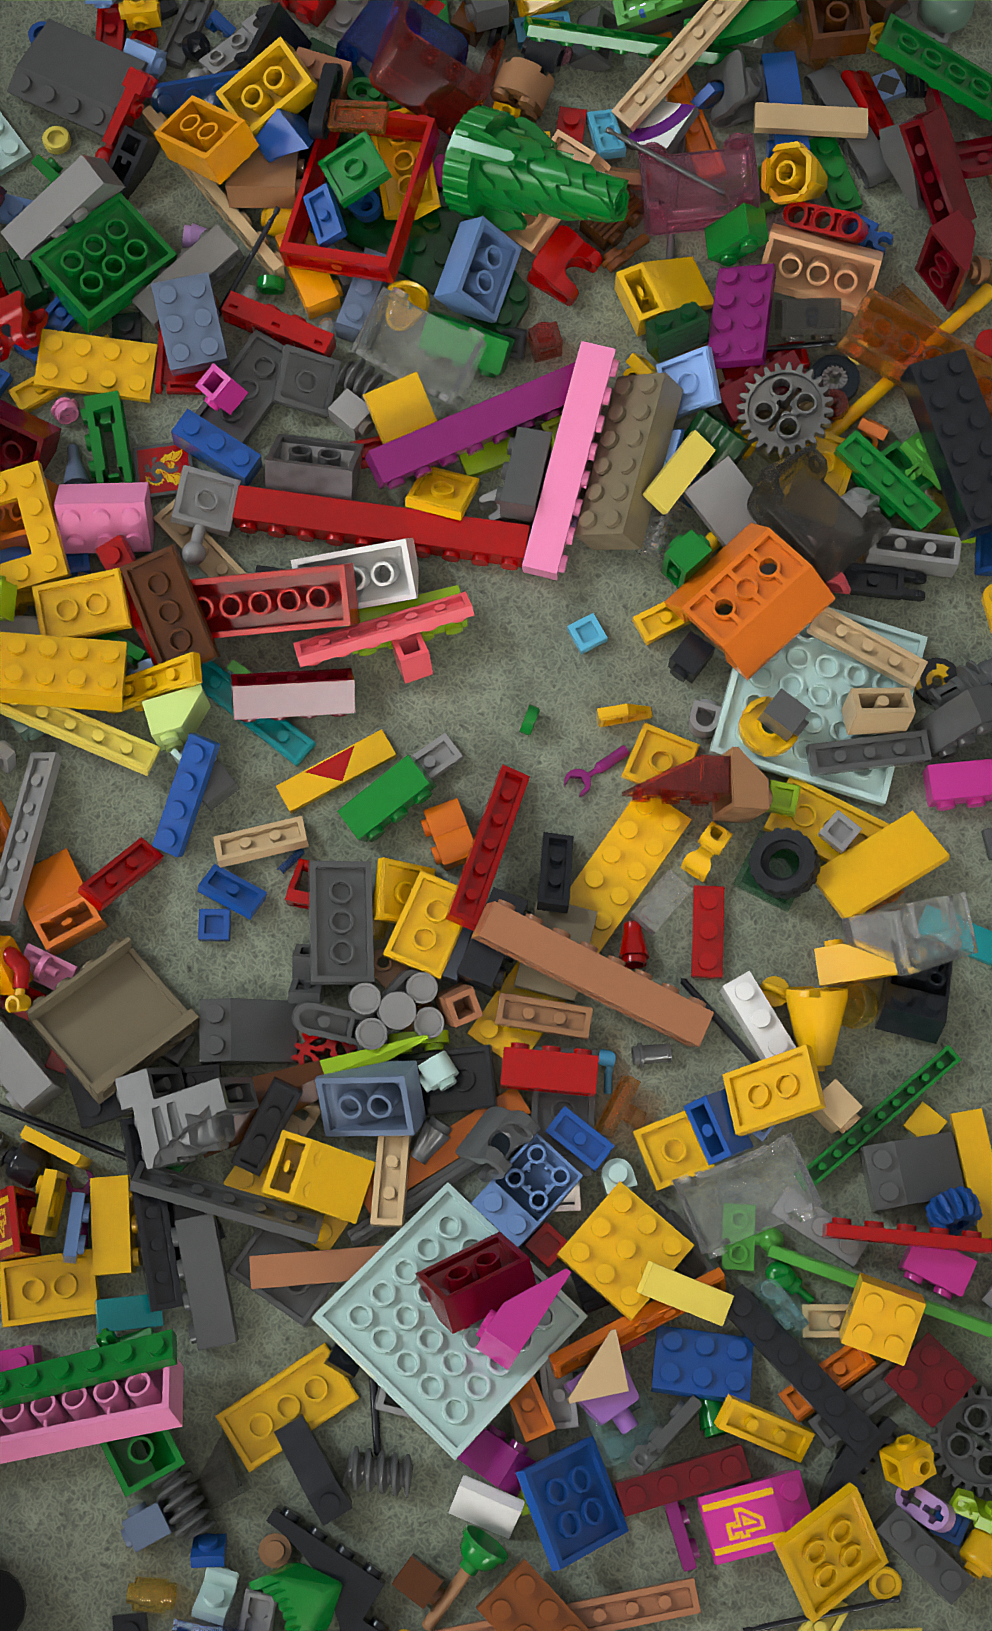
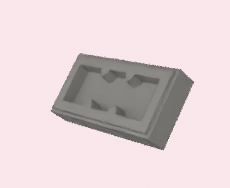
(257, 1611)

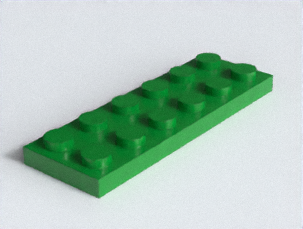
(936, 65)

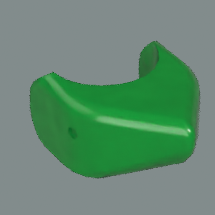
(302, 1594)

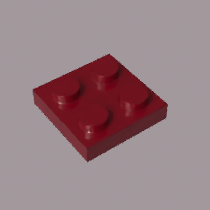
(930, 1380)

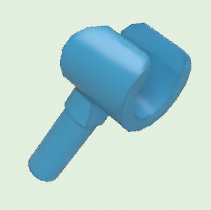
(607, 1059)

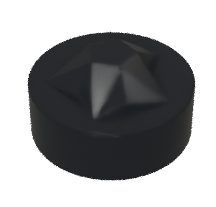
(195, 46)

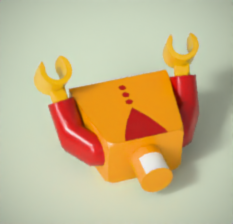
(14, 975)

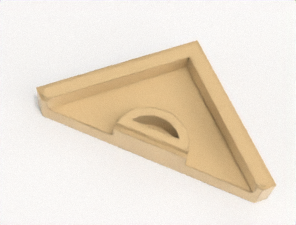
(604, 1373)

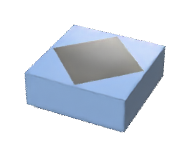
(889, 86)

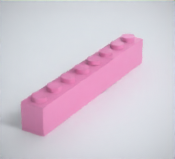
(569, 461)

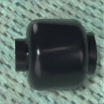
(27, 1164)

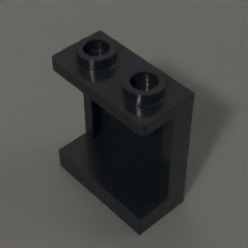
(274, 23)

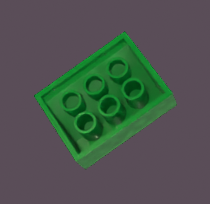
(103, 262)

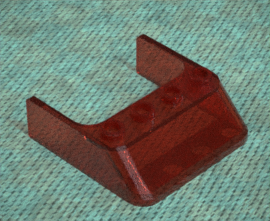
(426, 77)

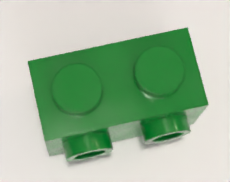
(736, 234)
(685, 557)

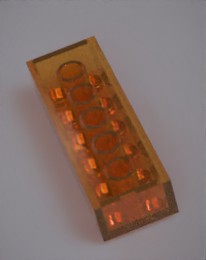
(892, 338)

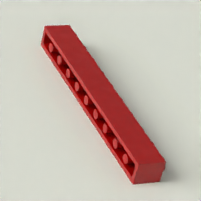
(370, 524)

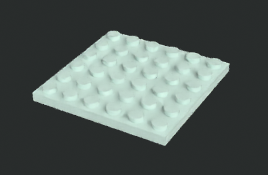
(821, 681)
(410, 1354)

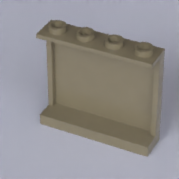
(111, 1019)

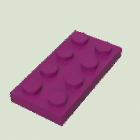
(742, 315)

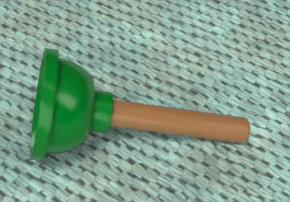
(479, 1553)

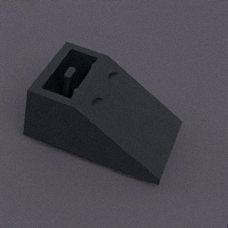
(916, 1003)

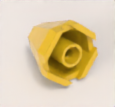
(792, 174)

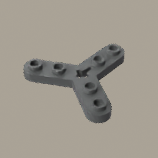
(337, 1022)

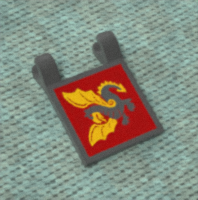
(160, 467)

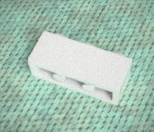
(756, 1016)

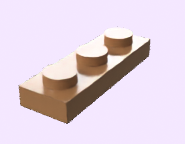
(544, 1016)

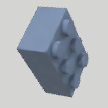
(190, 324)

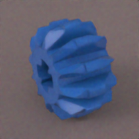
(954, 1210)

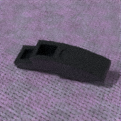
(847, 1465)

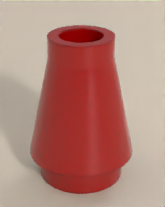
(633, 946)

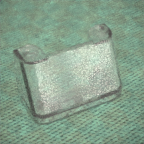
(410, 340)
(746, 1196)

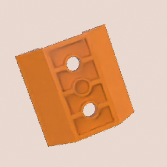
(765, 607)

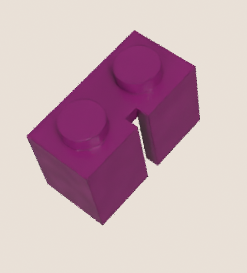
(497, 1459)

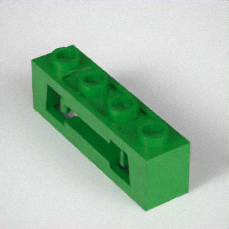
(102, 409)

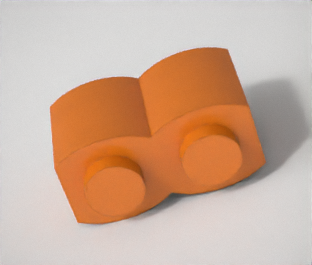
(450, 833)

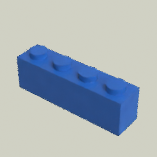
(782, 87)

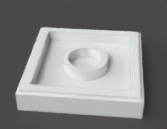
(486, 1506)

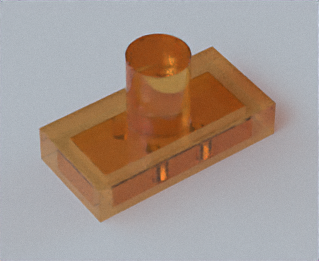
(620, 1108)

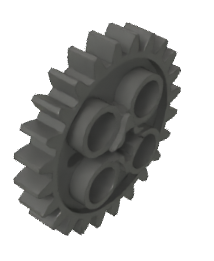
(762, 397)
(965, 1466)

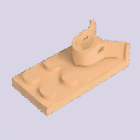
(541, 227)

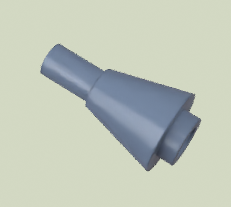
(75, 471)

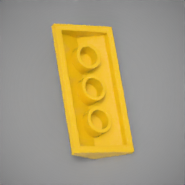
(400, 160)

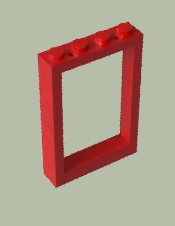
(354, 264)

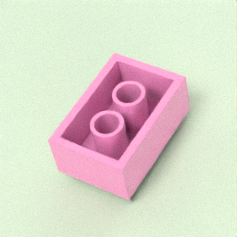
(101, 511)

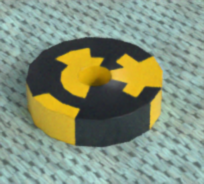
(936, 668)

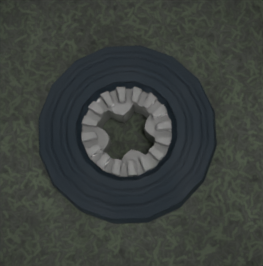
(841, 367)

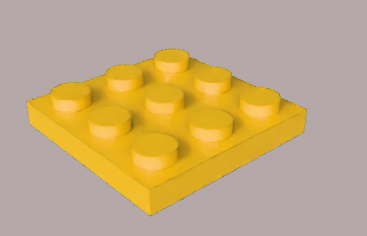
(618, 1243)
(831, 1552)

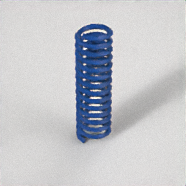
(280, 867)

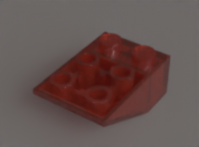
(697, 781)

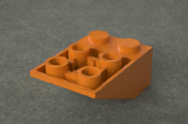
(56, 908)

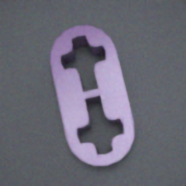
(921, 1512)

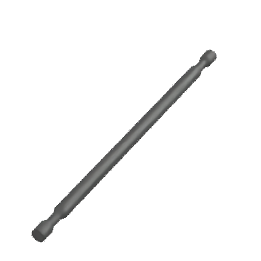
(665, 161)

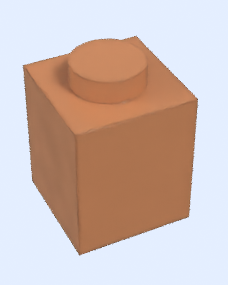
(458, 1005)

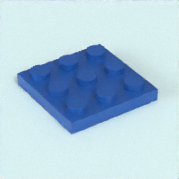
(572, 1502)

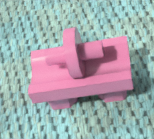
(47, 968)

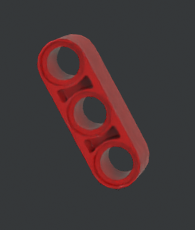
(837, 228)

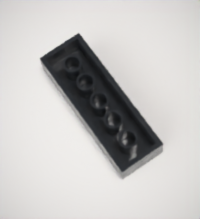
(956, 436)

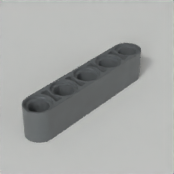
(864, 154)

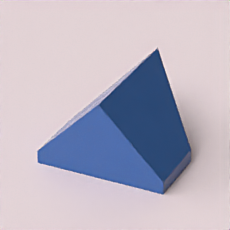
(283, 135)

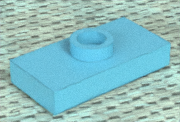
(605, 145)

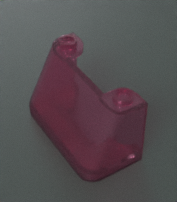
(681, 205)

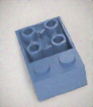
(528, 1191)

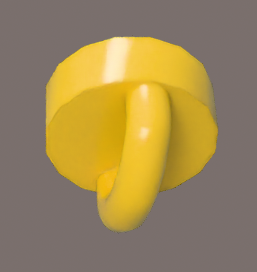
(774, 990)

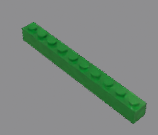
(882, 1114)

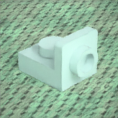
(216, 1595)

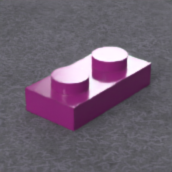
(686, 1548)

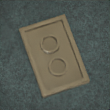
(580, 925)

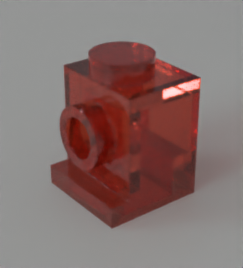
(544, 336)

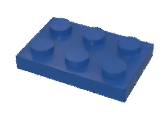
(701, 1364)

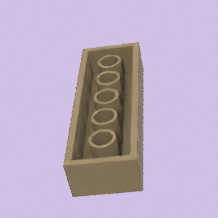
(628, 461)

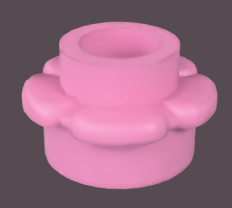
(65, 407)

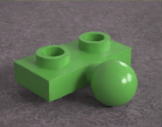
(742, 1253)

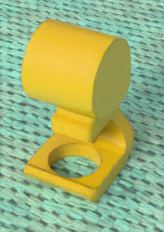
(712, 843)

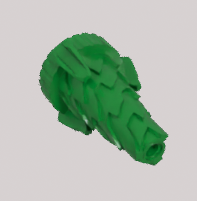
(513, 168)

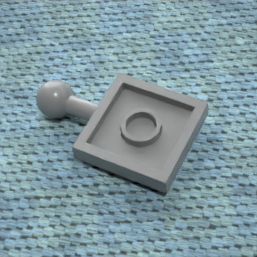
(205, 504)

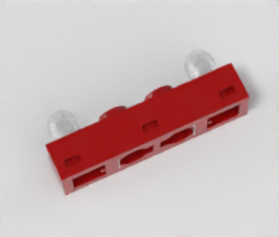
(249, 314)

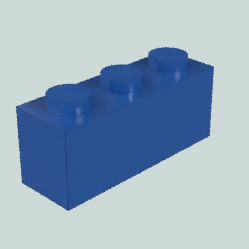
(216, 448)

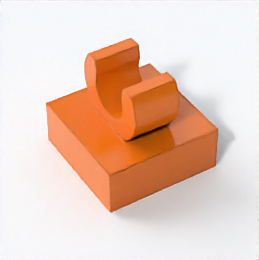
(873, 430)

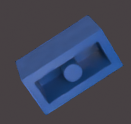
(714, 1127)

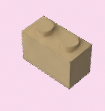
(878, 710)
(840, 1108)

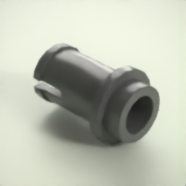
(651, 1054)

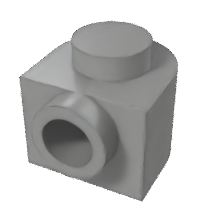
(704, 718)

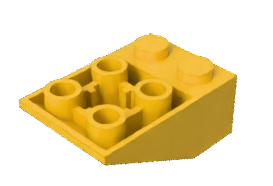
(660, 287)
(318, 1177)

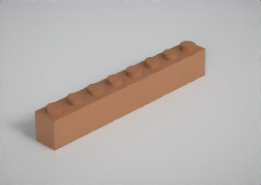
(593, 974)

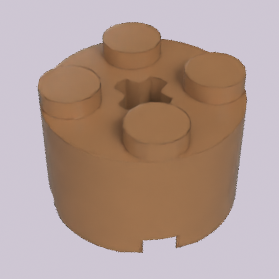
(523, 87)

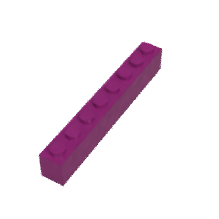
(469, 429)

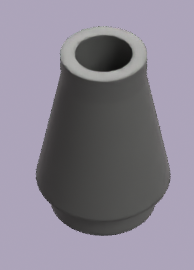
(430, 1139)

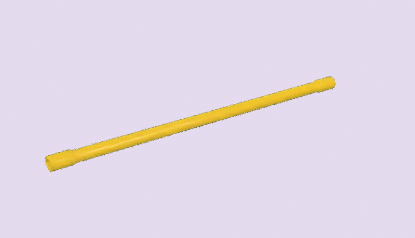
(972, 305)

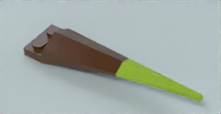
(304, 1078)

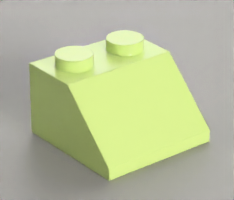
(175, 716)

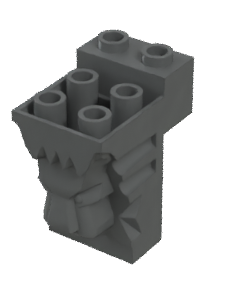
(179, 1120)

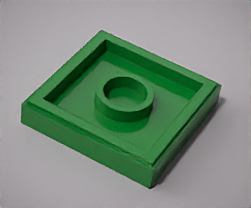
(354, 169)

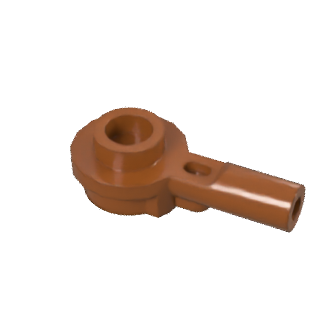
(616, 258)

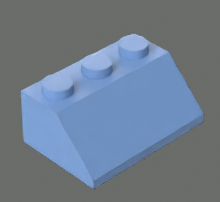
(478, 270)

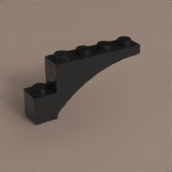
(359, 1582)

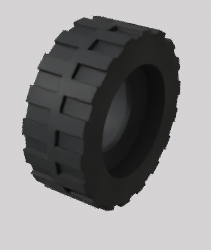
(801, 879)

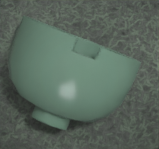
(946, 14)

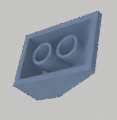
(372, 1100)

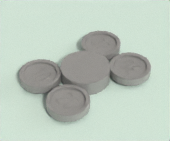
(396, 1010)

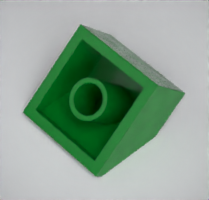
(142, 1459)

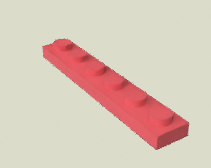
(383, 629)

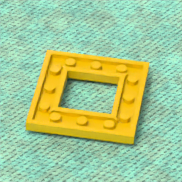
(48, 555)

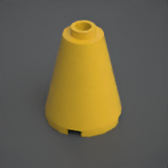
(817, 1019)

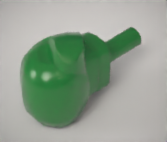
(787, 1278)

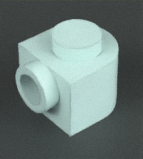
(438, 1072)
(615, 1171)

